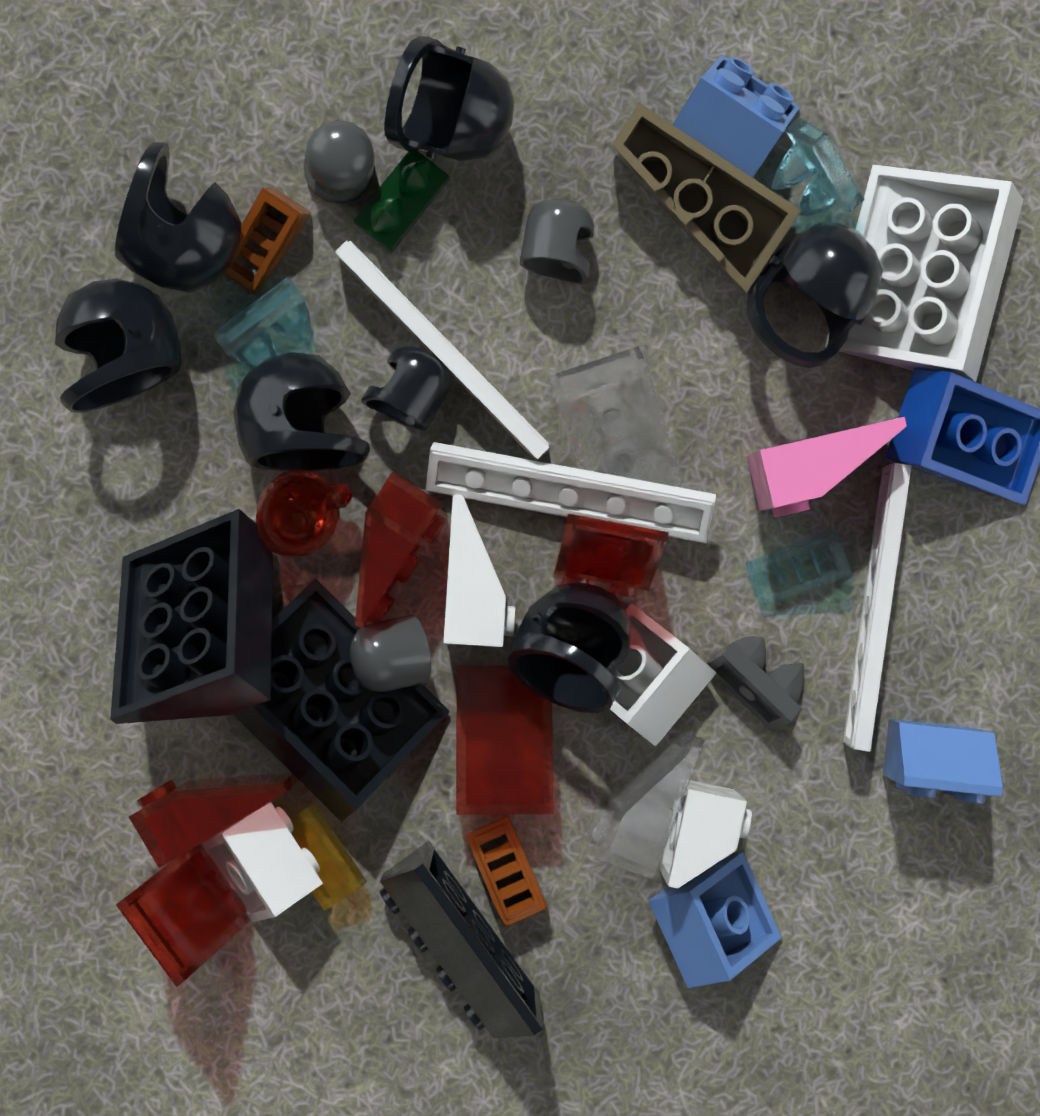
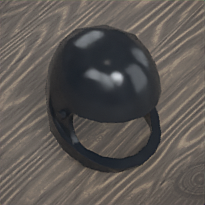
(459, 104)
(167, 244)
(835, 270)
(125, 335)
(283, 416)
(567, 671)

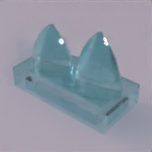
(816, 157)
(246, 333)

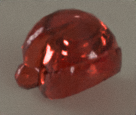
(310, 500)

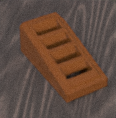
(288, 232)
(523, 908)

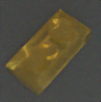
(337, 868)

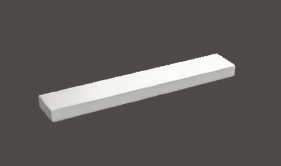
(440, 347)
(569, 491)
(876, 606)

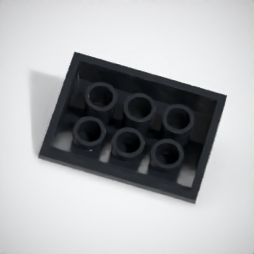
(195, 624)
(322, 718)
(463, 944)

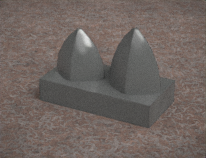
(769, 696)

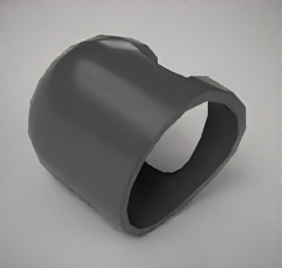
(339, 159)
(552, 237)
(391, 654)

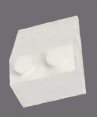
(474, 597)

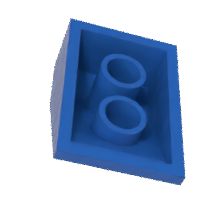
(968, 435)

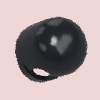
(414, 389)

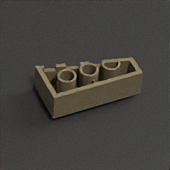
(710, 199)

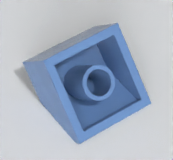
(716, 922)

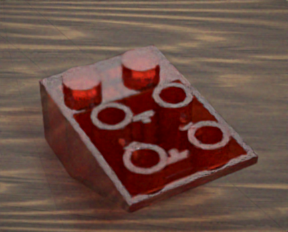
(392, 535)

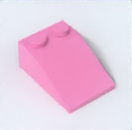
(809, 468)

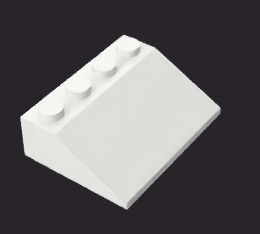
(941, 263)

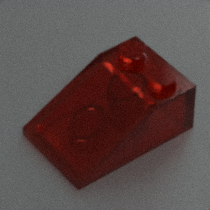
(608, 554)
(502, 745)
(191, 813)
(184, 913)

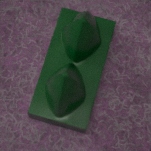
(401, 199)

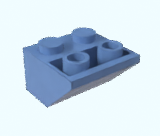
(737, 114)
(943, 758)

